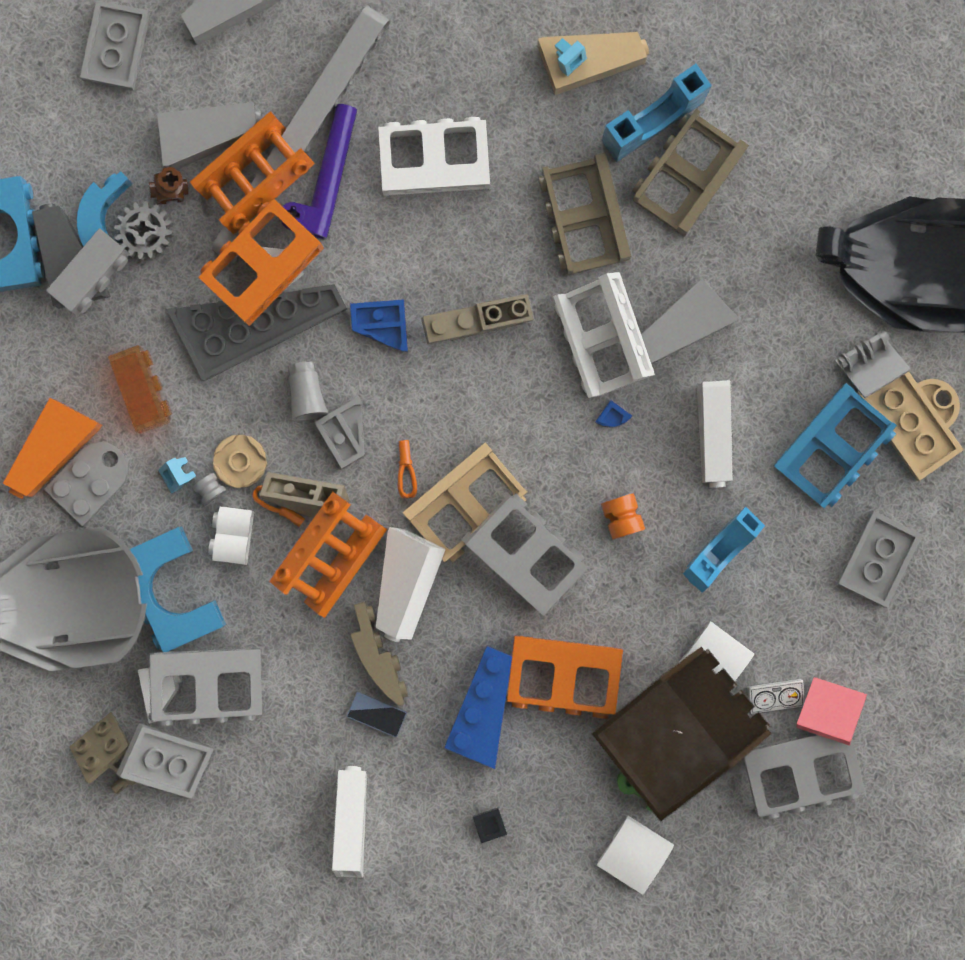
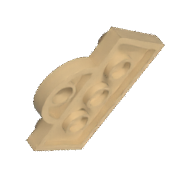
(922, 424)

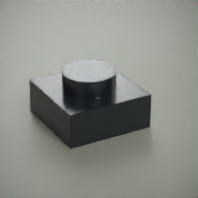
(489, 825)

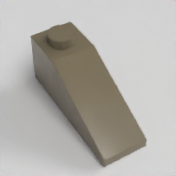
(299, 494)

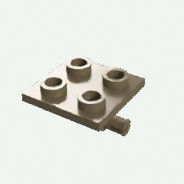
(100, 750)

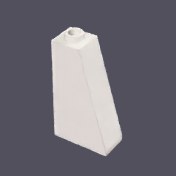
(715, 432)
(406, 582)
(350, 823)

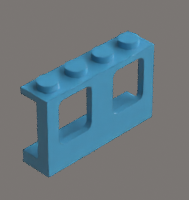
(822, 435)

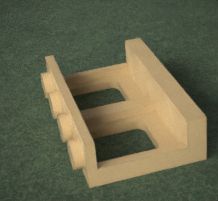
(455, 490)

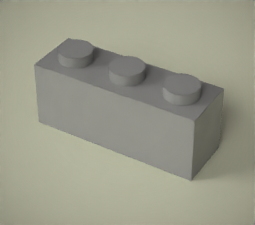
(88, 272)

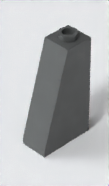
(58, 244)

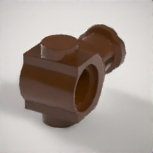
(168, 186)

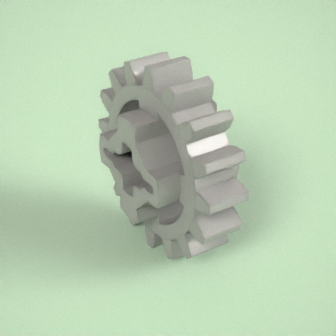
(144, 218)

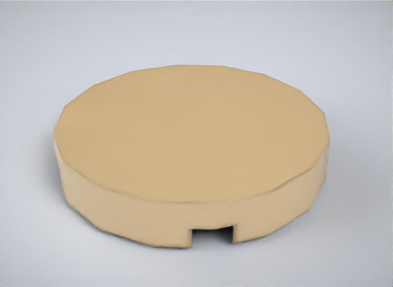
(244, 468)

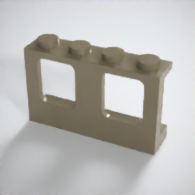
(700, 183)
(601, 212)

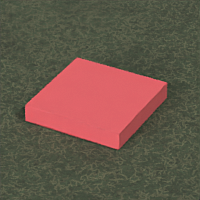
(831, 711)

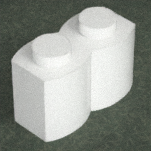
(232, 535)

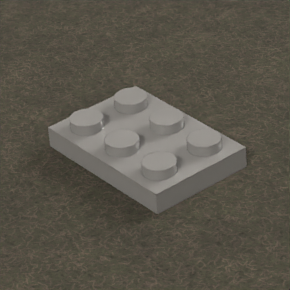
(115, 45)
(879, 559)
(164, 761)

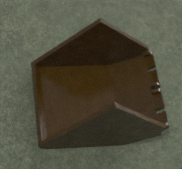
(715, 735)

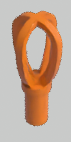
(405, 461)
(289, 514)

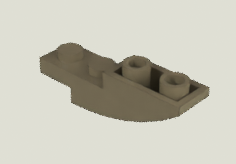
(477, 319)
(380, 666)

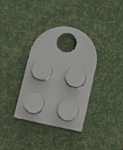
(87, 482)

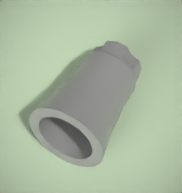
(305, 392)

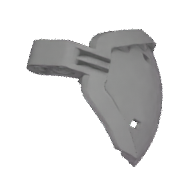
(88, 598)

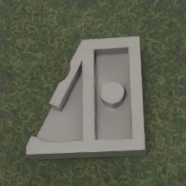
(344, 432)

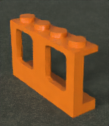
(273, 273)
(567, 659)

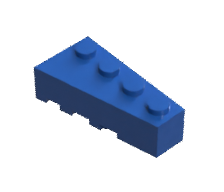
(481, 714)

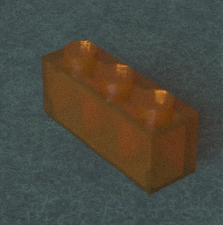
(140, 388)

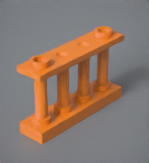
(241, 154)
(344, 566)

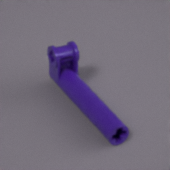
(319, 214)

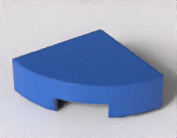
(613, 415)

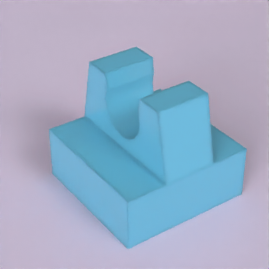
(570, 56)
(173, 474)

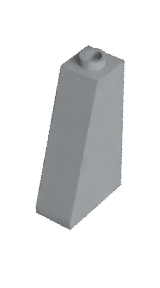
(210, 17)
(202, 131)
(687, 322)

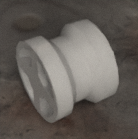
(209, 489)

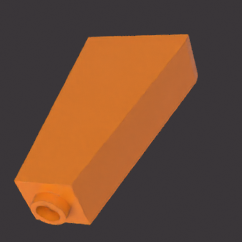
(50, 445)

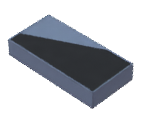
(377, 714)

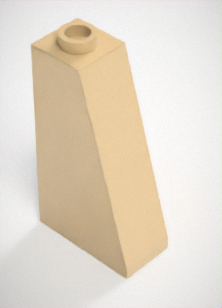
(605, 57)

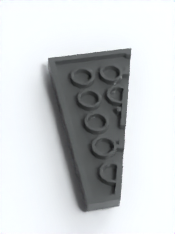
(222, 340)

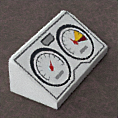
(776, 695)

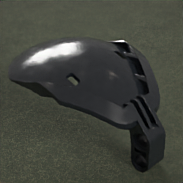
(888, 262)

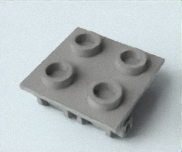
(872, 364)

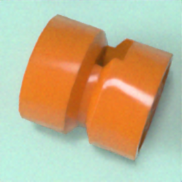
(622, 516)

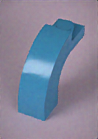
(95, 204)
(722, 549)

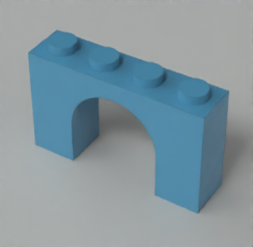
(630, 132)
(21, 266)
(168, 627)

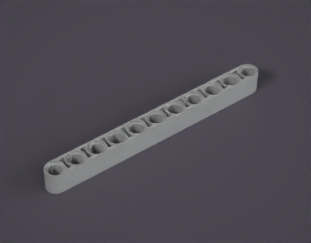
(323, 97)

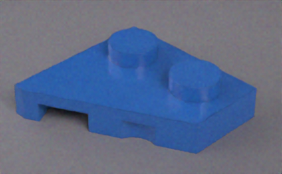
(381, 322)

